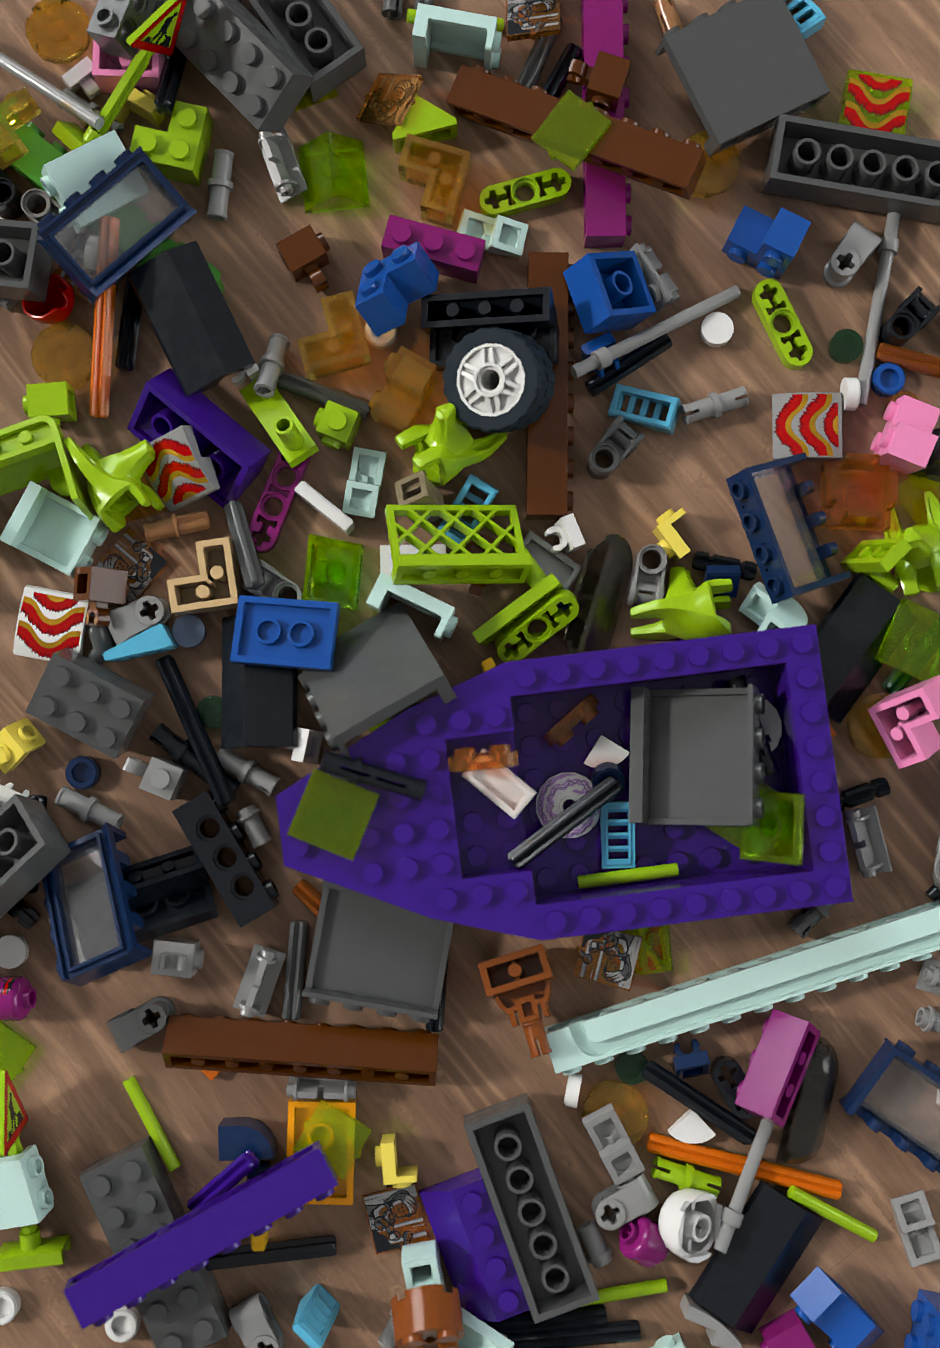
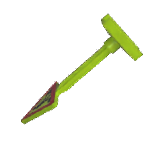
(155, 35)
(31, 1249)

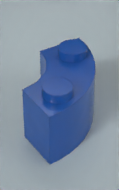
(835, 1312)

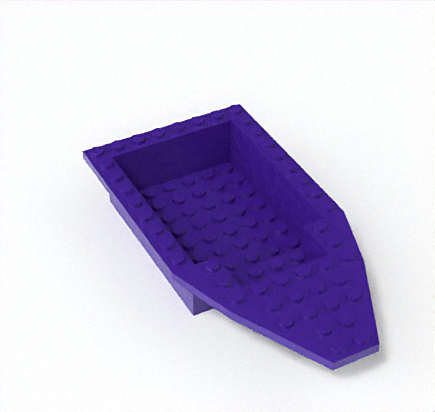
(453, 846)

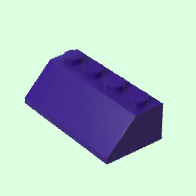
(232, 449)
(474, 1247)

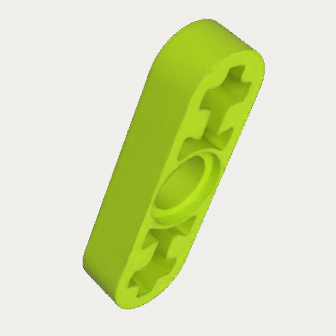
(549, 197)
(799, 342)
(538, 612)

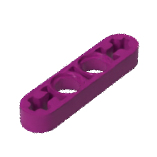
(285, 494)

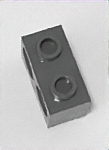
(115, 21)

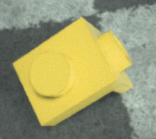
(143, 105)
(668, 536)
(17, 742)
(387, 1159)

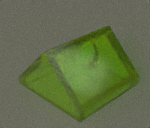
(334, 173)
(333, 571)
(779, 832)

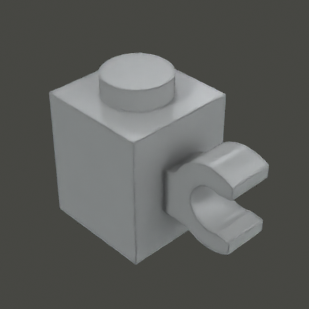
(159, 776)
(176, 956)

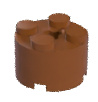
(427, 1318)

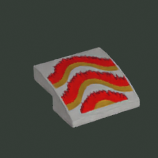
(807, 424)
(179, 471)

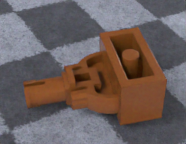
(519, 986)

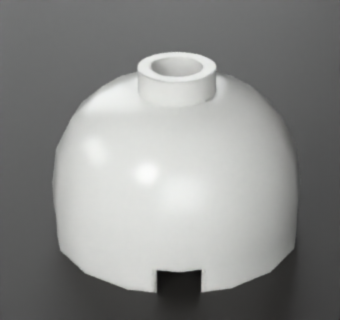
(690, 1223)

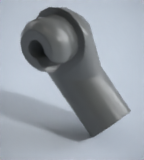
(101, 642)

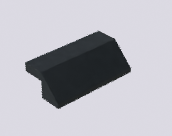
(455, 315)
(190, 318)
(850, 641)
(256, 701)
(170, 893)
(758, 1260)

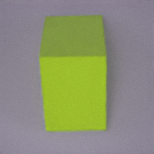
(426, 122)

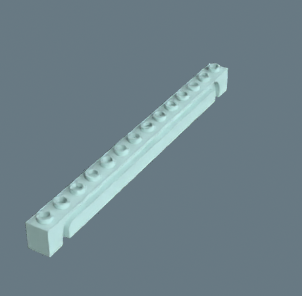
(744, 988)

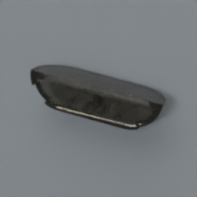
(599, 595)
(811, 1108)

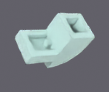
(760, 610)
(422, 1264)

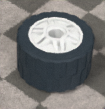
(474, 383)

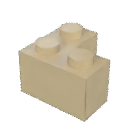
(215, 587)

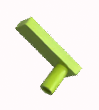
(281, 425)
(876, 559)
(541, 587)

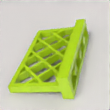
(459, 565)

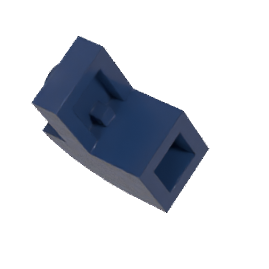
(243, 1134)

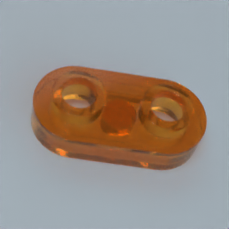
(561, 731)
(469, 760)

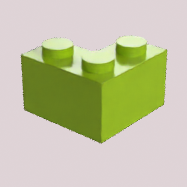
(181, 150)

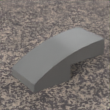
(613, 1144)
(916, 1228)
(718, 1331)

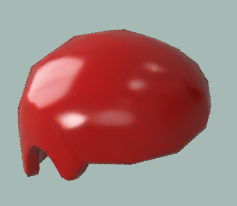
(58, 303)

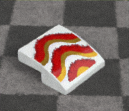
(49, 623)

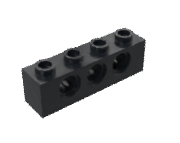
(243, 906)

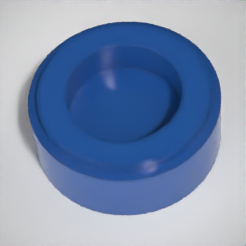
(887, 379)

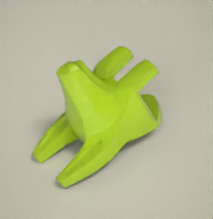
(446, 445)
(116, 480)
(921, 565)
(686, 609)

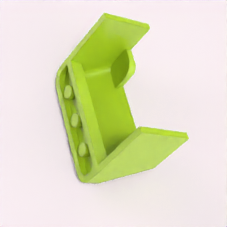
(35, 453)

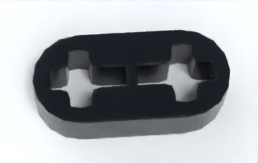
(724, 1087)

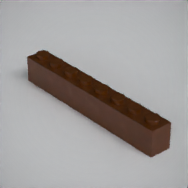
(623, 148)
(550, 436)
(301, 1049)

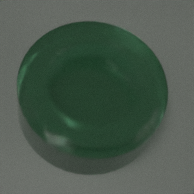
(845, 346)
(211, 711)
(629, 1067)

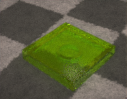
(912, 641)
(333, 814)

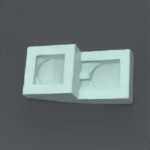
(501, 233)
(364, 482)

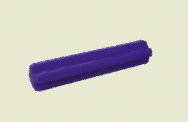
(225, 1180)

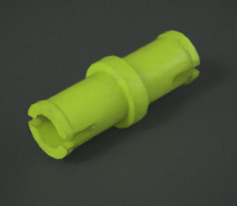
(685, 1176)

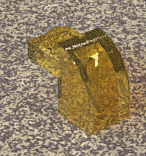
(15, 112)

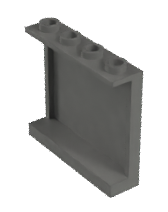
(744, 69)
(374, 675)
(696, 757)
(376, 956)

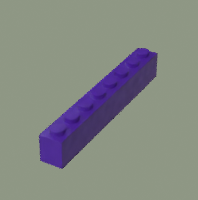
(200, 1235)

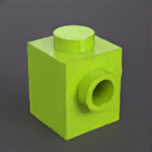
(52, 400)
(337, 425)

